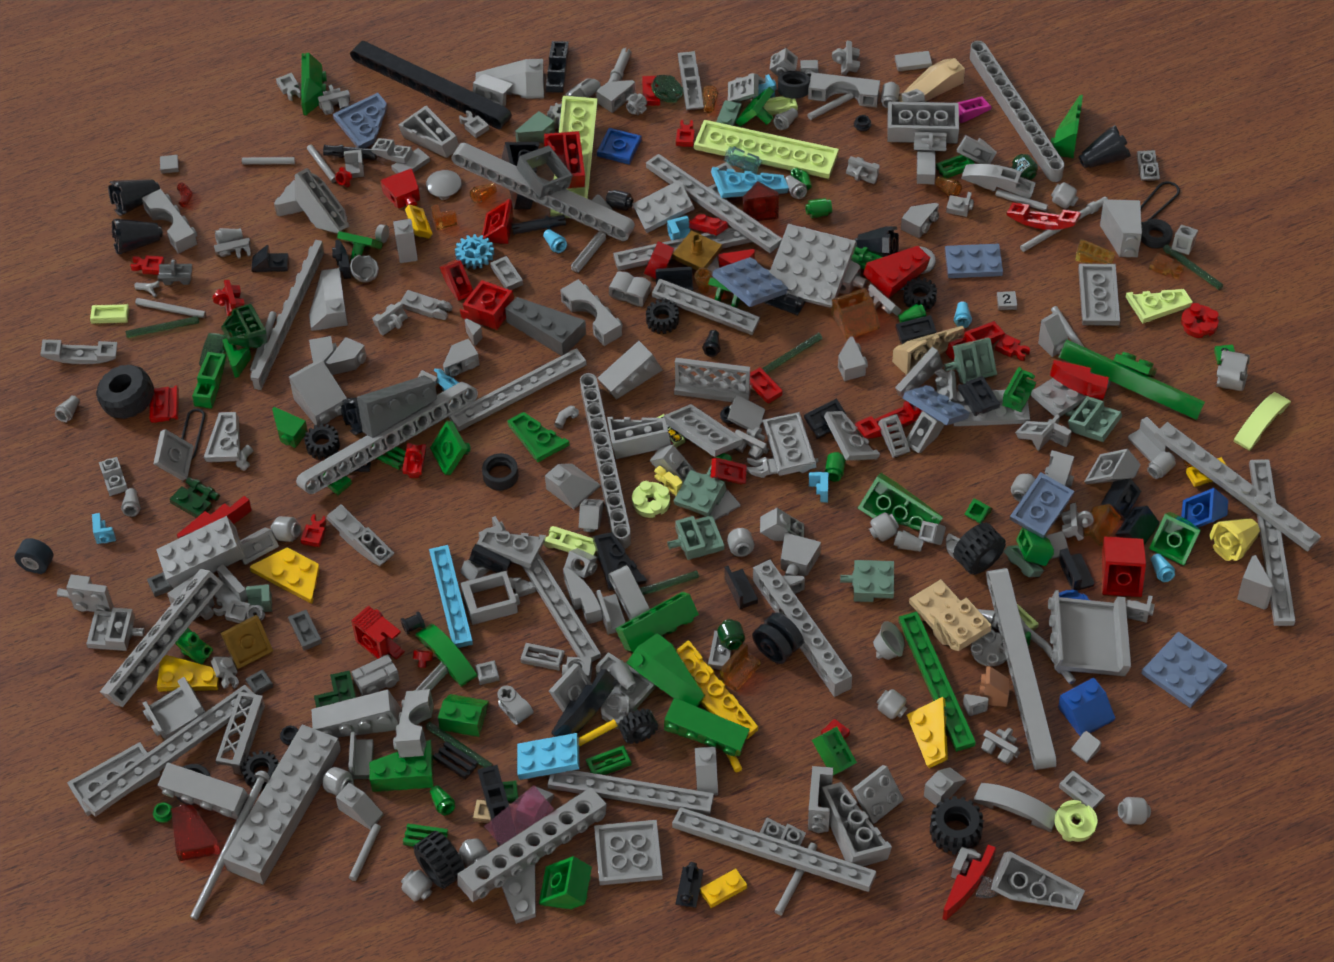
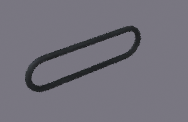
(200, 429)

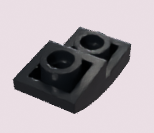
(339, 252)

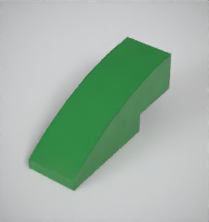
(209, 380)

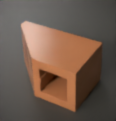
(995, 687)

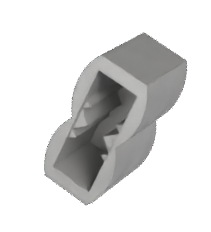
(630, 288)

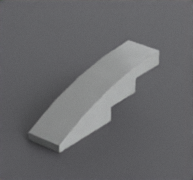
(690, 80)

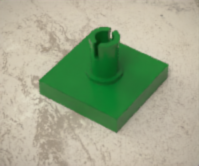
(755, 108)
(359, 243)
(449, 448)

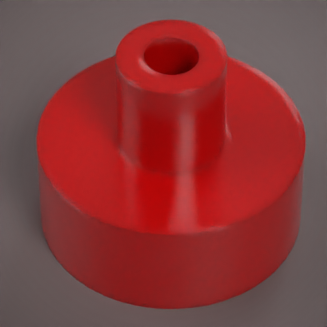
(422, 656)

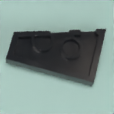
(613, 557)

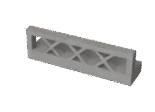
(246, 736)

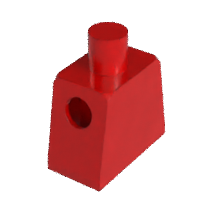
(401, 189)

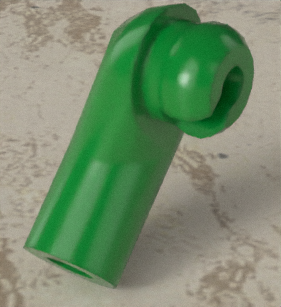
(802, 176)

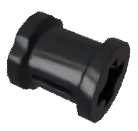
(412, 623)

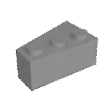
(638, 436)
(1060, 468)

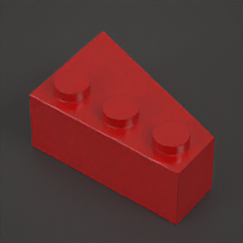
(568, 149)
(895, 270)

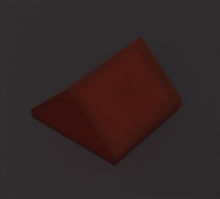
(761, 202)

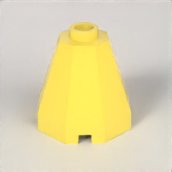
(1234, 537)

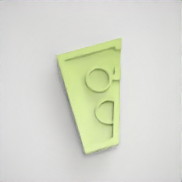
(1155, 305)

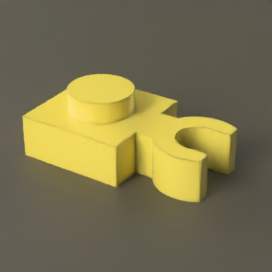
(670, 481)

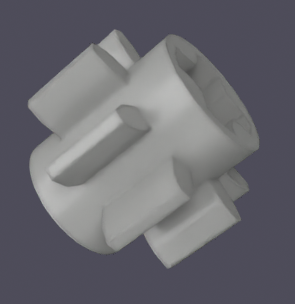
(636, 103)

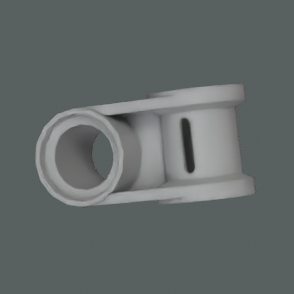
(513, 705)

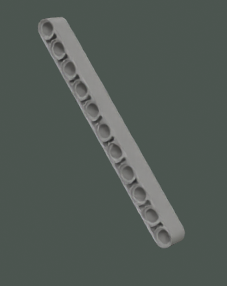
(1016, 111)
(562, 201)
(381, 443)
(605, 459)
(1021, 669)

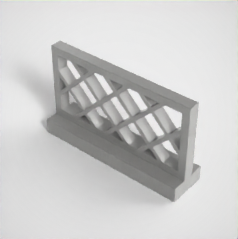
(708, 387)

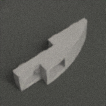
(995, 176)
(359, 537)

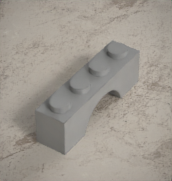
(826, 85)
(160, 207)
(579, 298)
(410, 737)

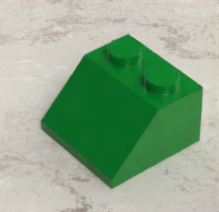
(462, 715)
(565, 884)

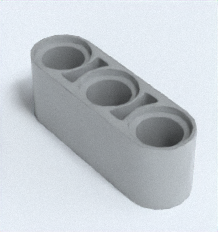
(628, 592)

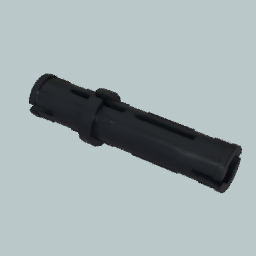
(331, 150)
(545, 223)

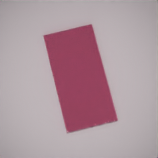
(519, 816)

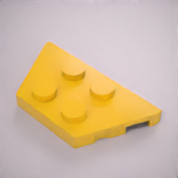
(290, 572)

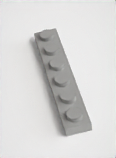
(706, 306)

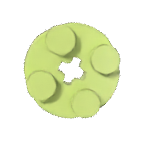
(647, 490)
(1068, 829)

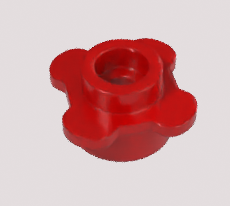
(343, 177)

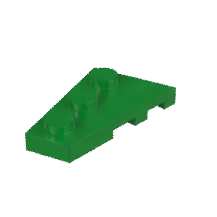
(536, 438)

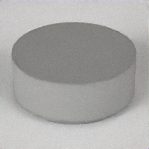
(382, 233)

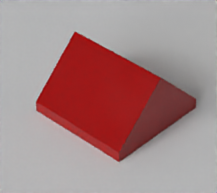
(499, 223)

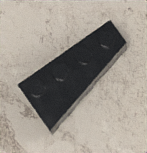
(511, 154)

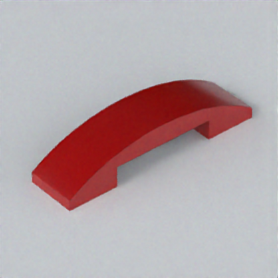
(1041, 220)
(907, 414)

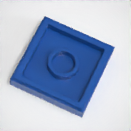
(619, 146)

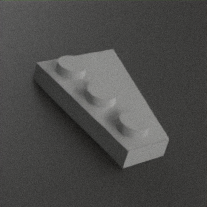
(920, 372)
(224, 440)
(849, 441)
(517, 548)
(521, 894)

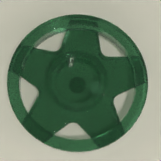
(668, 86)

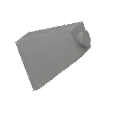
(405, 240)

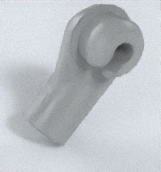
(564, 414)

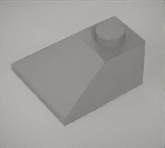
(1113, 467)
(570, 484)

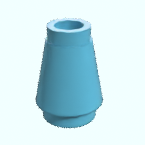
(555, 241)
(962, 315)
(1163, 569)

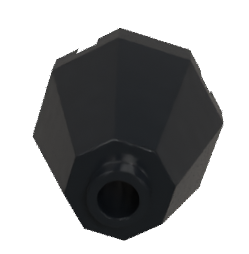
(880, 241)

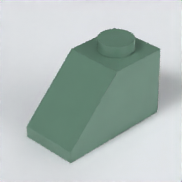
(535, 128)

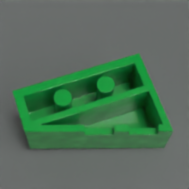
(403, 773)

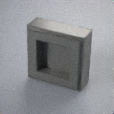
(159, 584)
(259, 682)

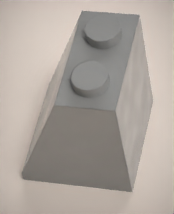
(1122, 225)
(317, 392)

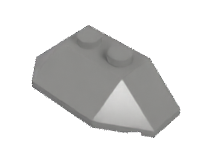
(319, 202)

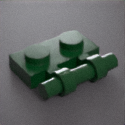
(192, 503)

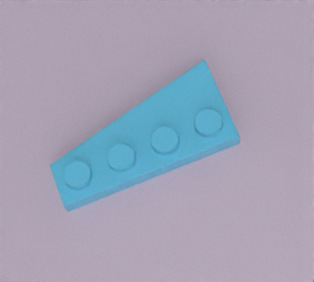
(738, 184)

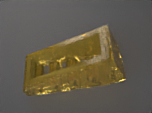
(1084, 250)

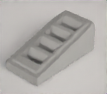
(894, 420)

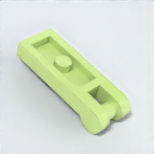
(569, 541)

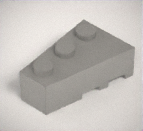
(429, 132)
(630, 371)

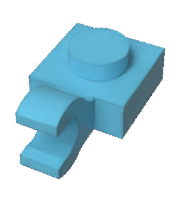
(444, 380)

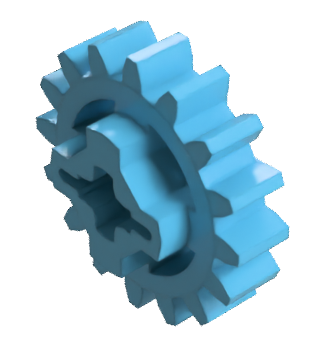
(474, 251)

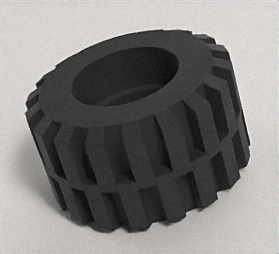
(979, 548)
(960, 811)
(439, 859)

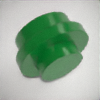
(162, 812)

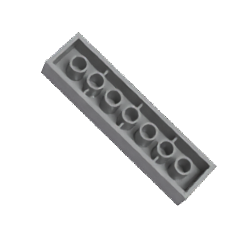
(282, 804)

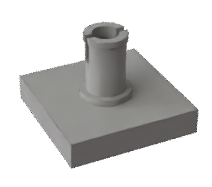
(173, 454)
(569, 686)

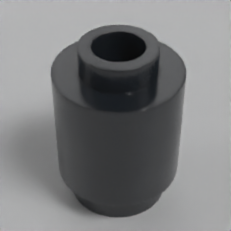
(619, 199)

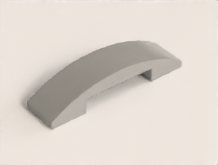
(78, 353)
(1016, 802)

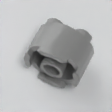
(1233, 370)

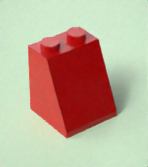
(1123, 566)

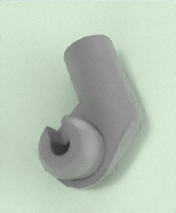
(244, 453)

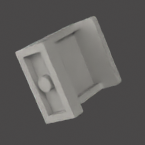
(174, 710)
(818, 816)

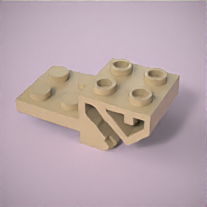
(952, 620)

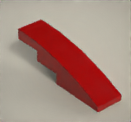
(234, 513)
(966, 885)

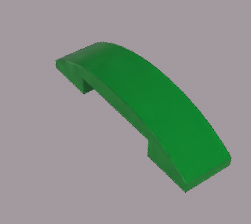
(447, 653)

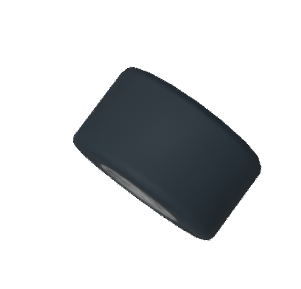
(34, 555)

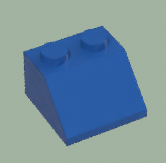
(1086, 707)

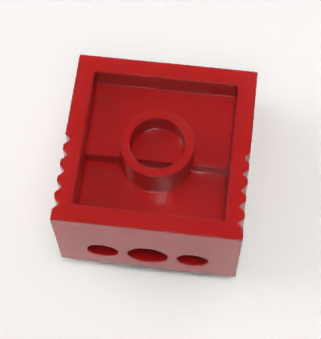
(487, 305)
(372, 633)

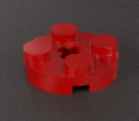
(1201, 312)

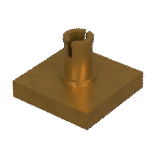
(697, 251)
(247, 642)

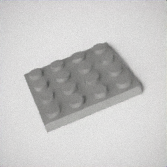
(812, 264)

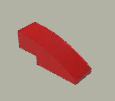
(989, 330)
(1079, 379)

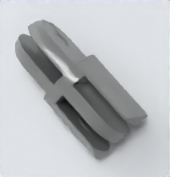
(585, 88)

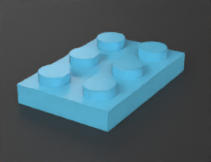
(548, 756)

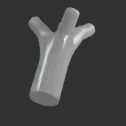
(147, 287)

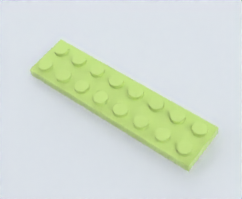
(580, 116)
(770, 148)

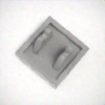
(878, 794)

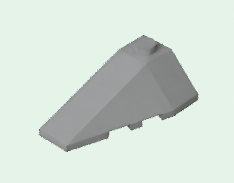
(525, 76)
(328, 302)
(1029, 883)

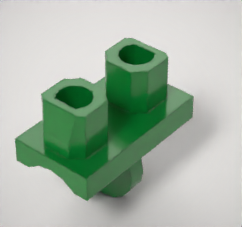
(863, 256)
(193, 646)

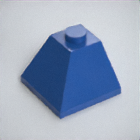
(1205, 507)

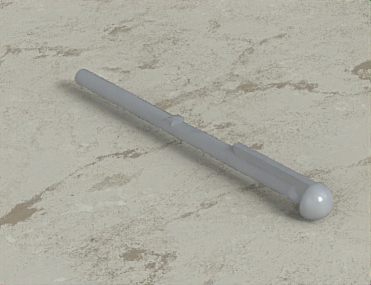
(262, 777)

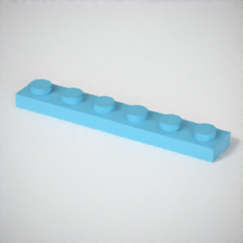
(450, 596)

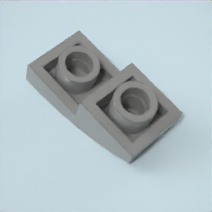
(387, 149)
(1147, 165)
(113, 476)
(789, 833)

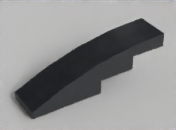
(557, 66)
(587, 704)
(493, 790)

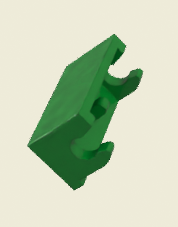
(1019, 390)
(834, 750)

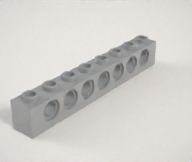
(161, 637)
(814, 645)
(520, 845)

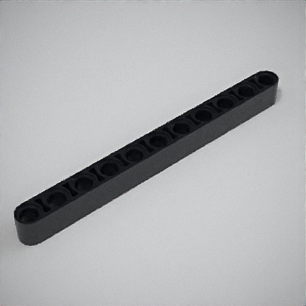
(430, 84)

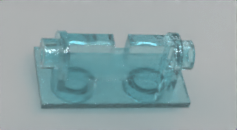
(735, 157)

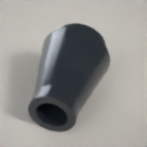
(712, 344)

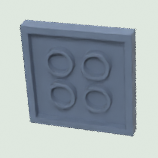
(750, 281)
(1184, 669)

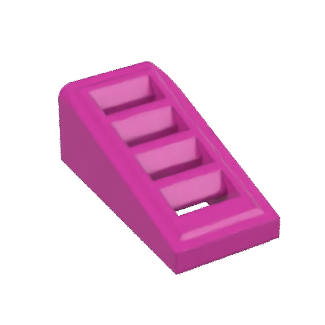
(969, 108)

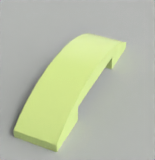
(1260, 420)

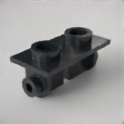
(787, 303)
(689, 885)

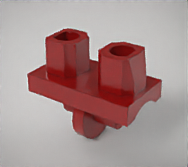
(227, 297)
(414, 460)

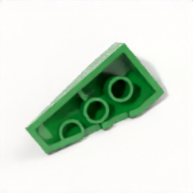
(1067, 131)

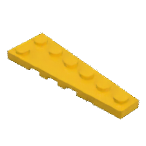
(717, 698)

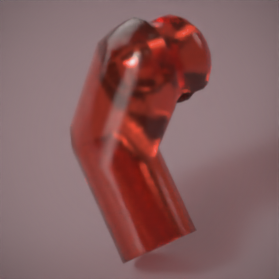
(186, 194)

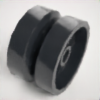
(777, 638)

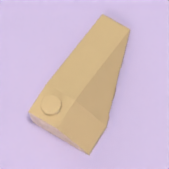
(938, 79)
(912, 351)

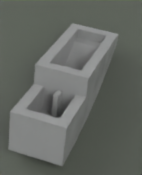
(925, 167)
(582, 596)

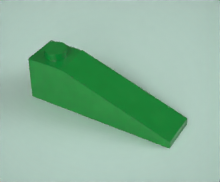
(892, 498)
(661, 665)

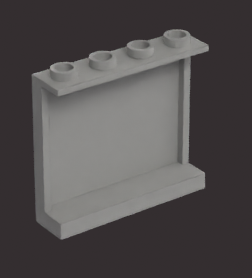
(1089, 635)

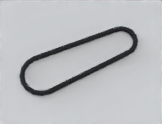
(1166, 182)

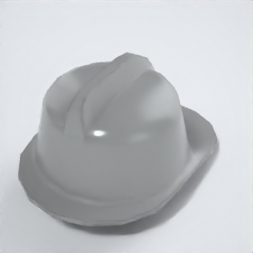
(889, 642)

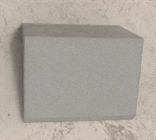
(1255, 585)

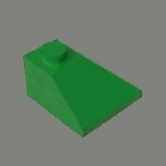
(1175, 538)

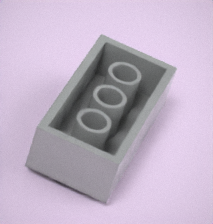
(930, 117)
(201, 549)

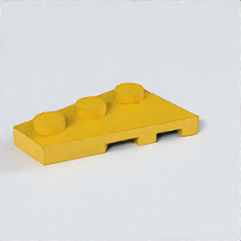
(198, 675)
(929, 729)

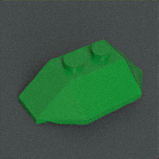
(311, 82)

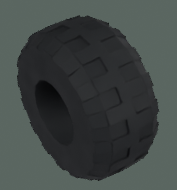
(125, 391)

